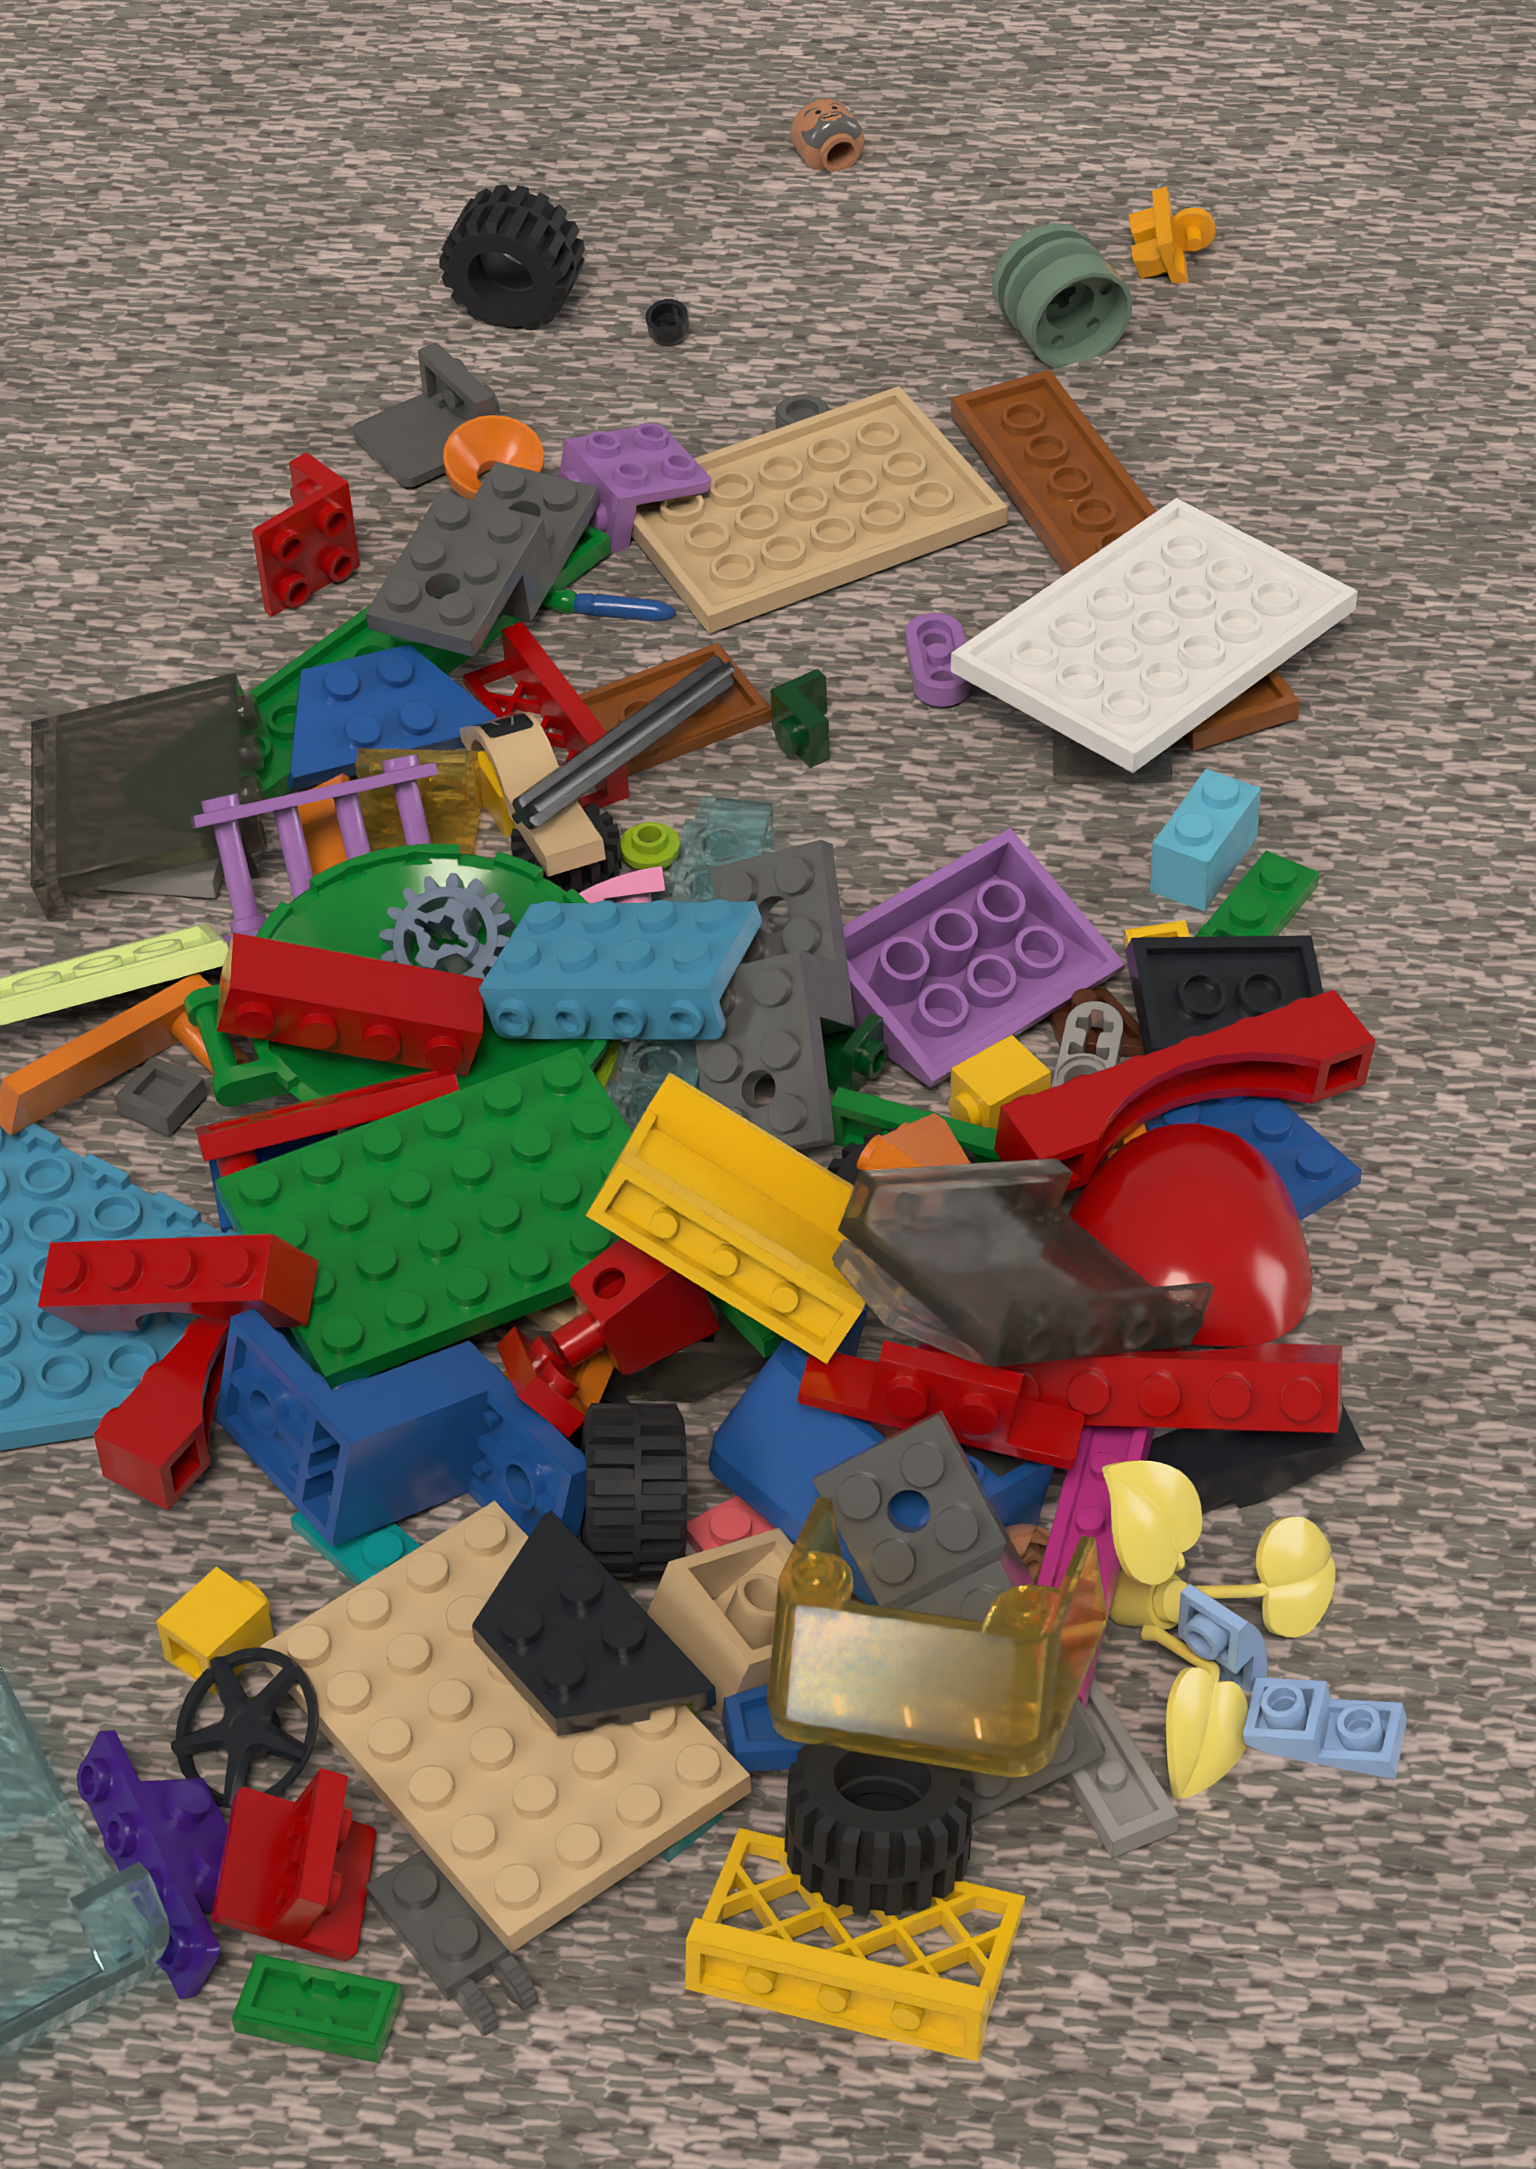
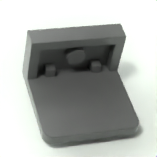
(413, 434)

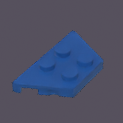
(375, 703)

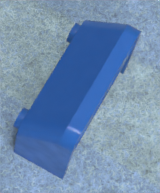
(776, 1446)

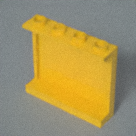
(734, 1215)

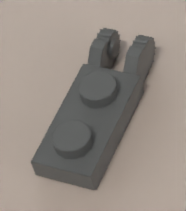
(448, 1938)

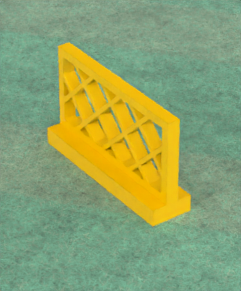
(839, 1982)

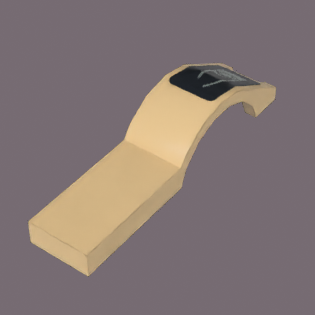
(521, 759)

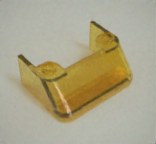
(925, 1682)

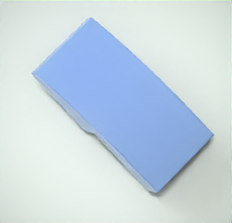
(1222, 1637)
(1306, 1725)

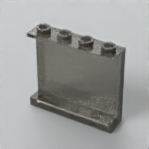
(128, 775)
(1012, 1267)

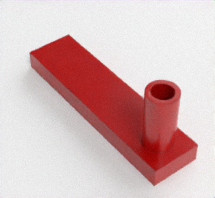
(235, 1139)

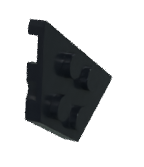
(580, 1639)

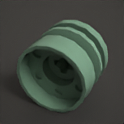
(1061, 295)

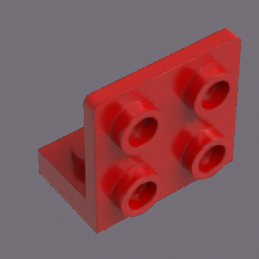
(308, 541)

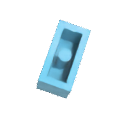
(1205, 839)

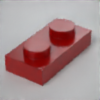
(542, 1380)

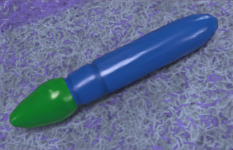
(600, 605)

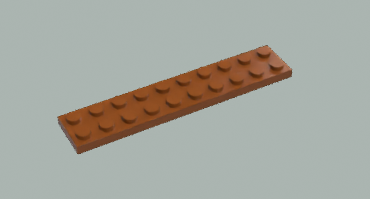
(1082, 502)

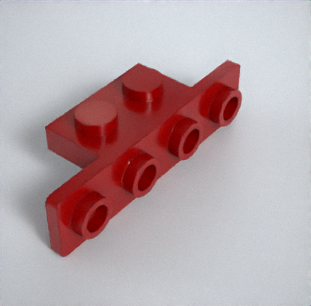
(973, 1396)

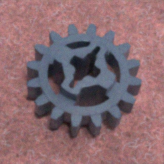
(456, 919)

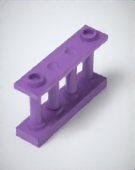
(225, 811)

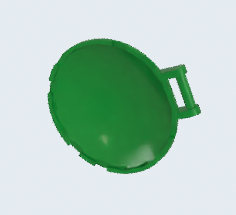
(345, 915)

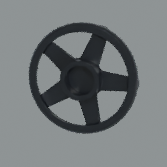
(249, 1724)

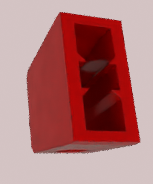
(632, 1311)

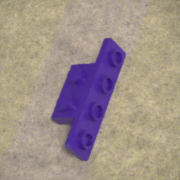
(175, 1836)

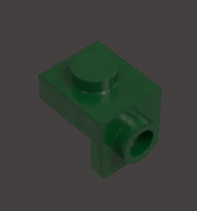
(799, 717)
(855, 1054)

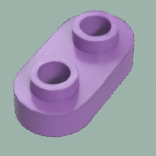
(929, 647)

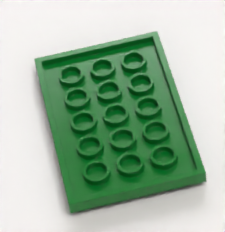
(440, 1213)

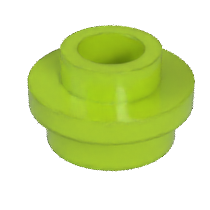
(650, 846)

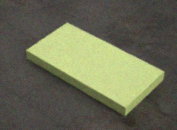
(110, 972)

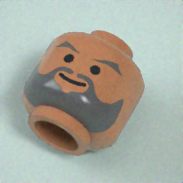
(827, 135)

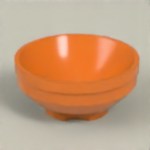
(488, 440)

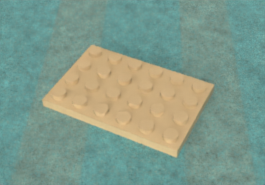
(815, 509)
(469, 1767)

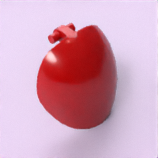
(1209, 1210)

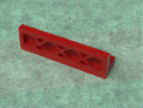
(552, 698)

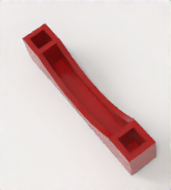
(1289, 1053)
(1206, 1389)
(163, 1429)

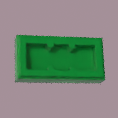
(317, 2008)

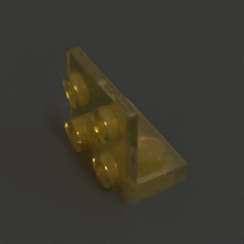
(449, 799)

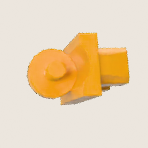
(1165, 237)

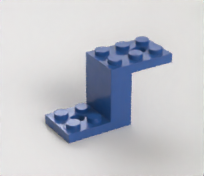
(395, 1438)

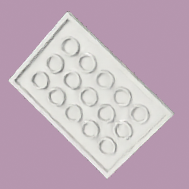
(1153, 633)

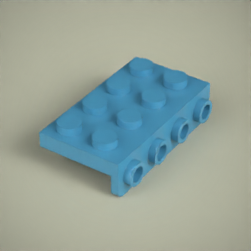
(619, 970)

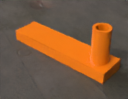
(103, 1055)

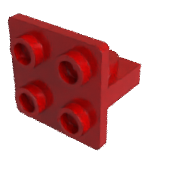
(296, 1868)

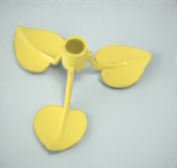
(1153, 1522)

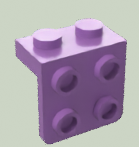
(630, 470)

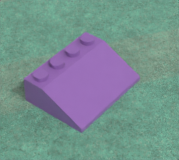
(971, 957)

